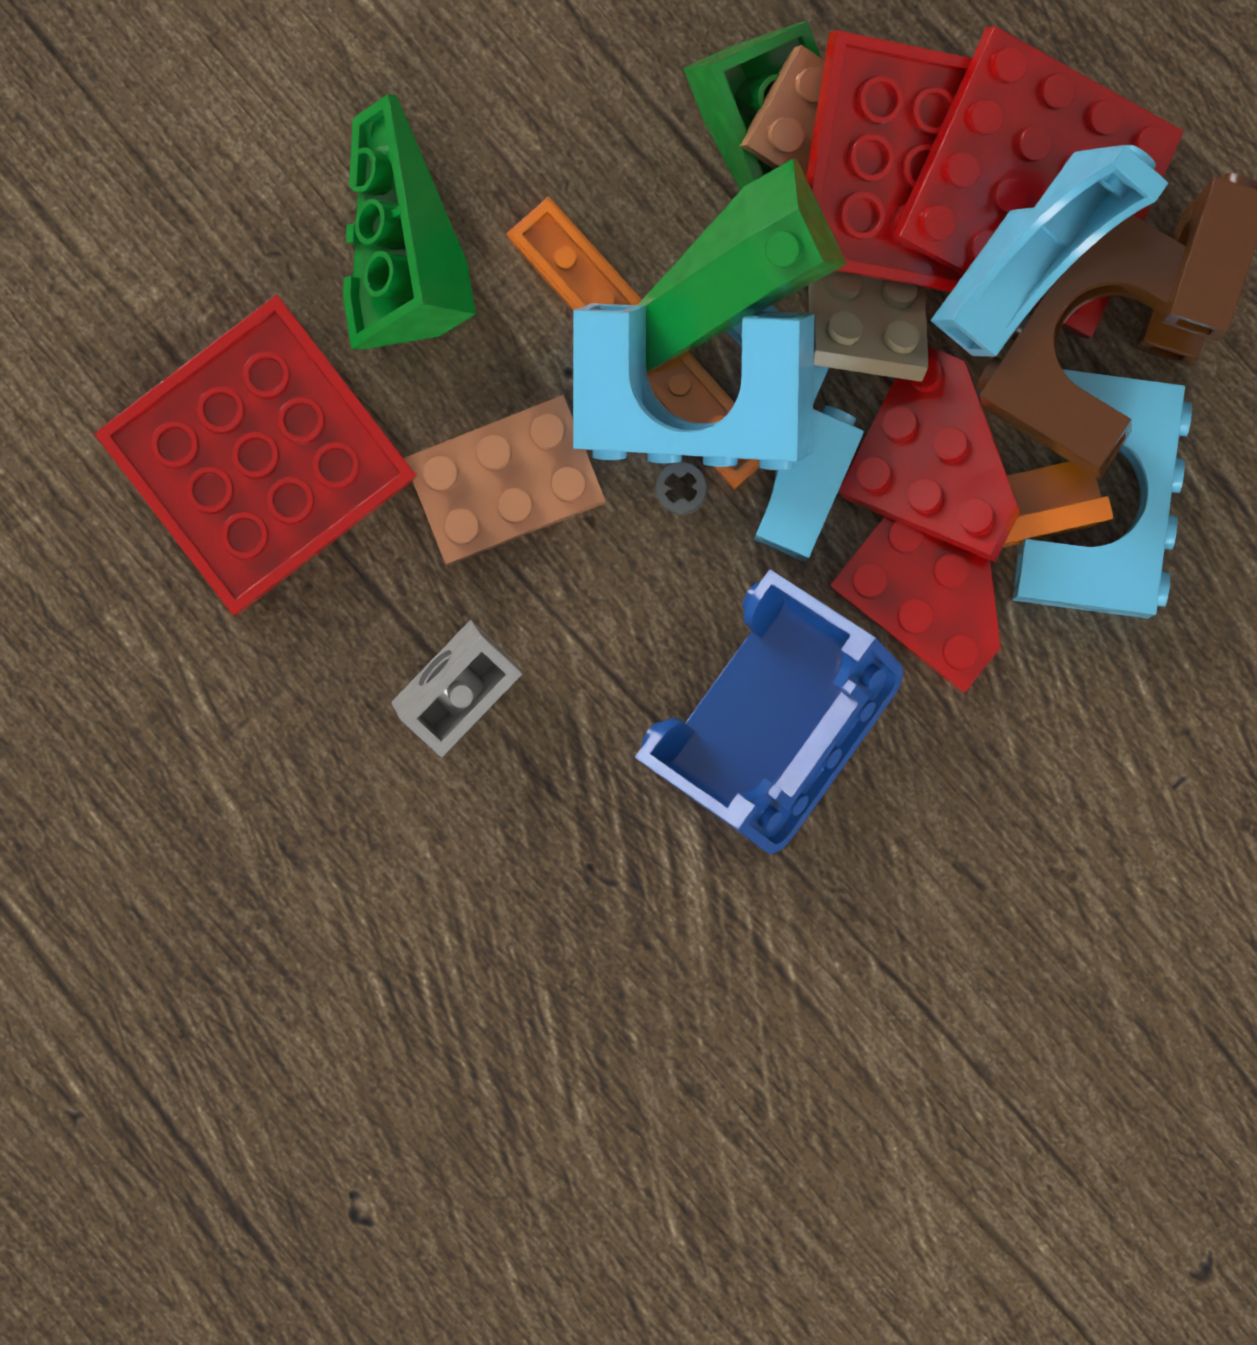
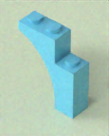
(1041, 242)
(807, 491)

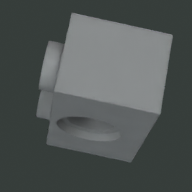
(456, 688)

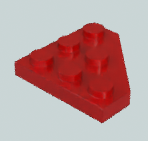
(936, 462)
(925, 598)

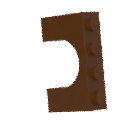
(1218, 251)
(1029, 383)

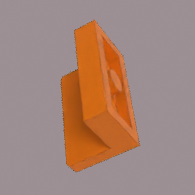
(1056, 502)

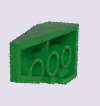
(733, 88)
(407, 258)
(745, 261)

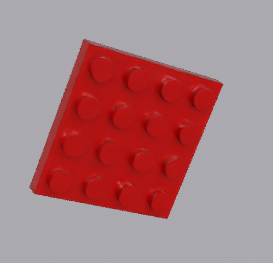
(1006, 144)
(869, 145)
(255, 455)

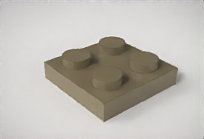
(869, 326)

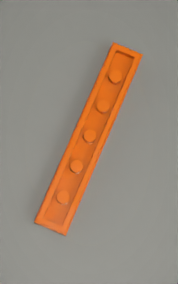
(586, 277)

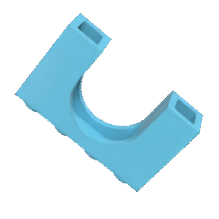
(621, 414)
(1126, 573)

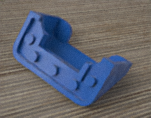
(777, 715)

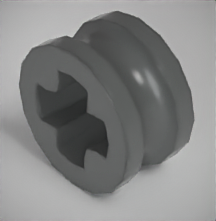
(681, 506)

